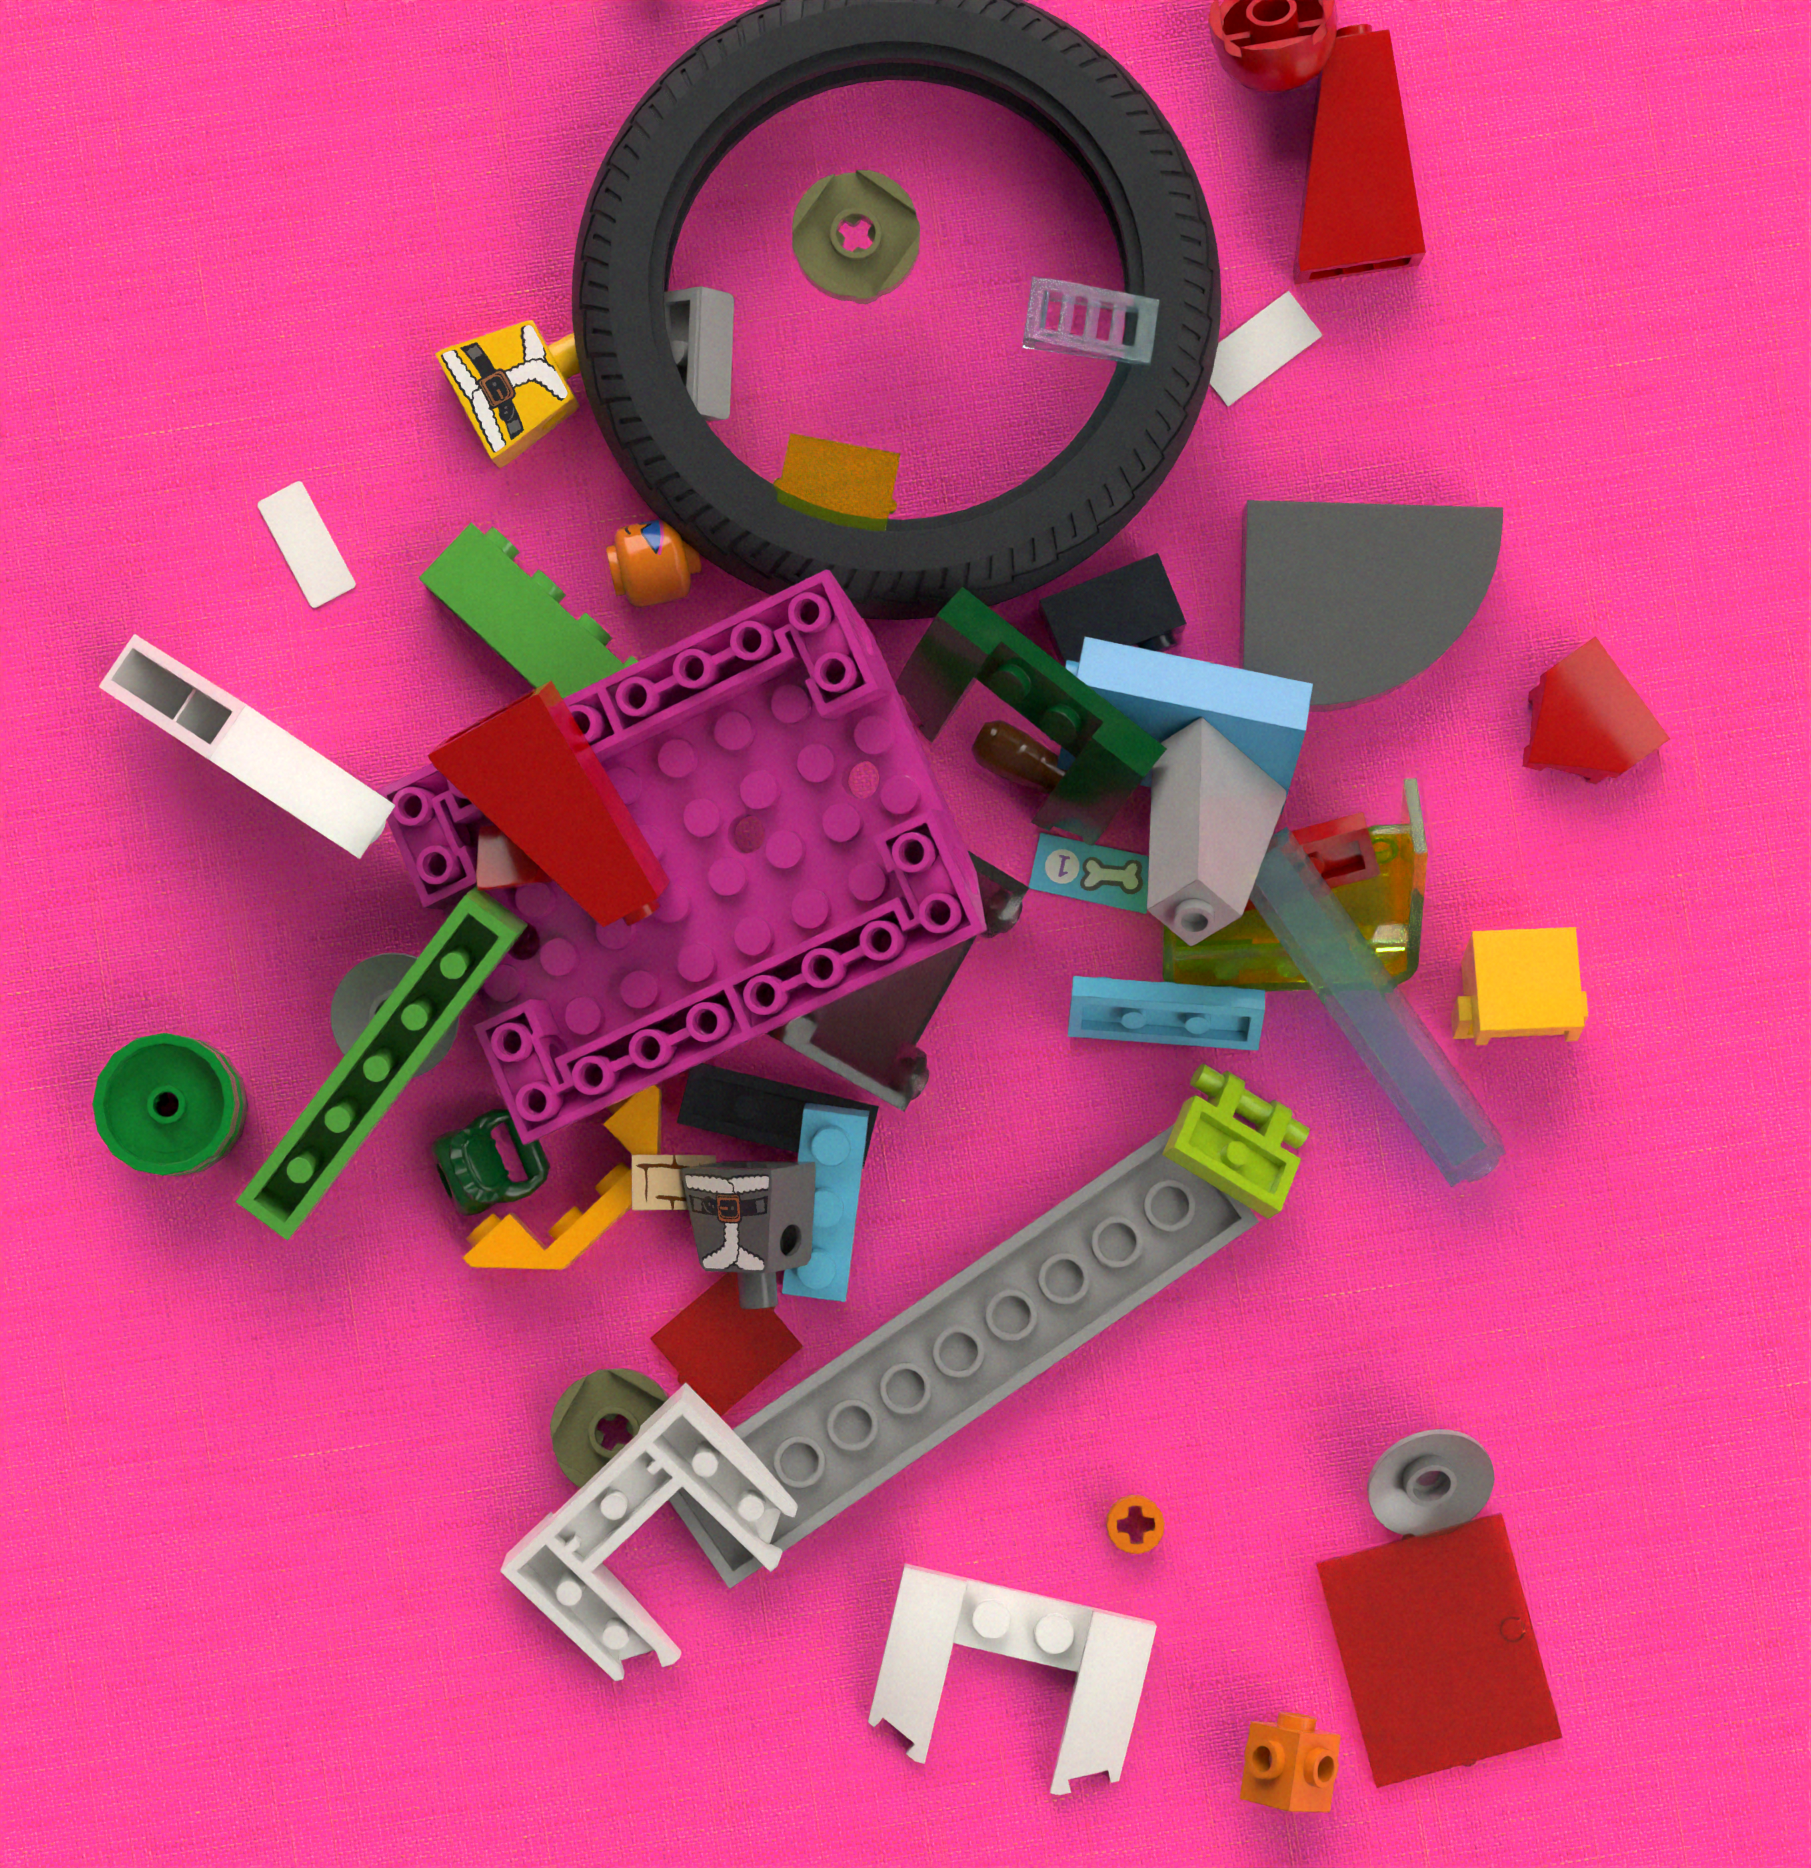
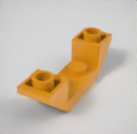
(513, 1245)

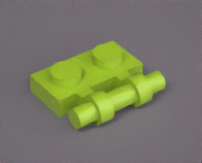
(1231, 1154)

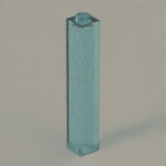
(1374, 1013)

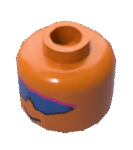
(651, 563)

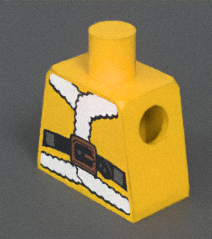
(512, 386)

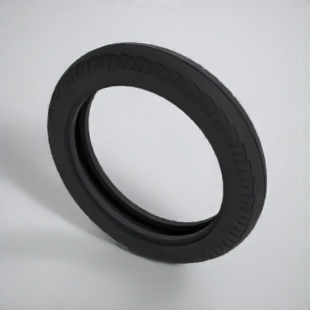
(801, 50)

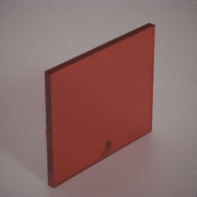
(1438, 1650)

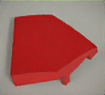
(1589, 718)

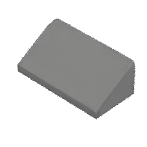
(701, 344)

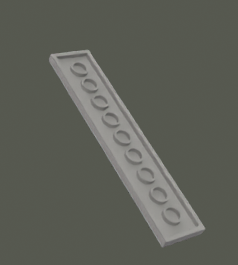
(975, 1342)

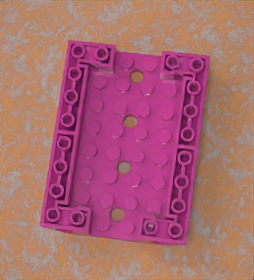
(695, 739)

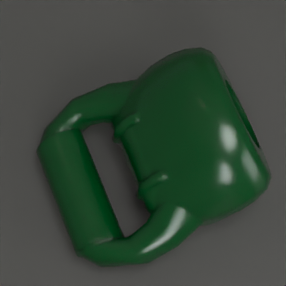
(474, 1169)

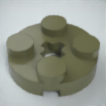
(848, 199)
(585, 1403)

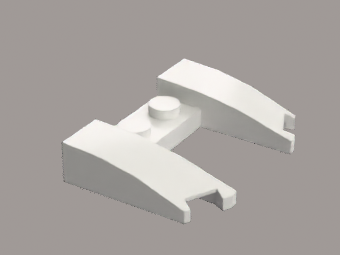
(563, 1554)
(1100, 1645)

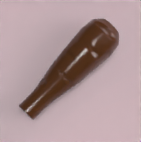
(1016, 756)

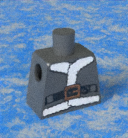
(752, 1221)

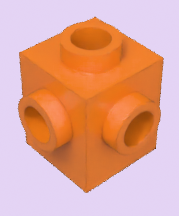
(1290, 1764)

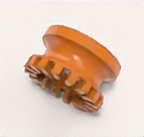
(1120, 1511)

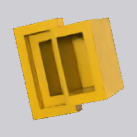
(1520, 986)

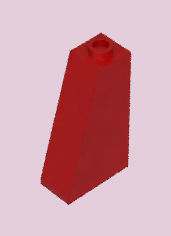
(1359, 172)
(556, 803)

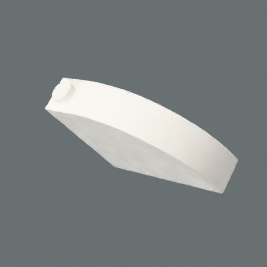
(248, 746)

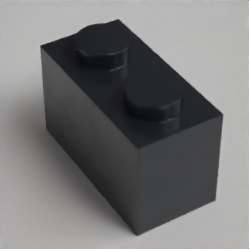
(1120, 607)

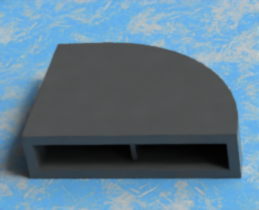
(1359, 591)

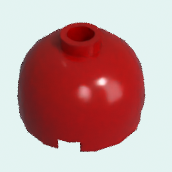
(1273, 41)

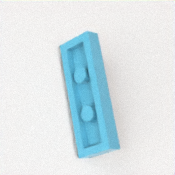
(1166, 1013)
(836, 1144)

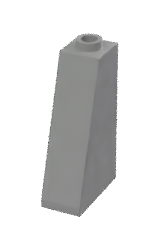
(1207, 831)

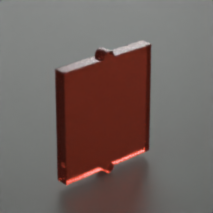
(724, 1347)

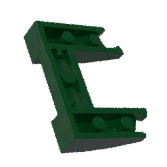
(977, 644)

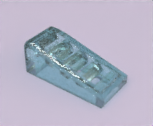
(1071, 293)

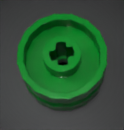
(137, 1085)

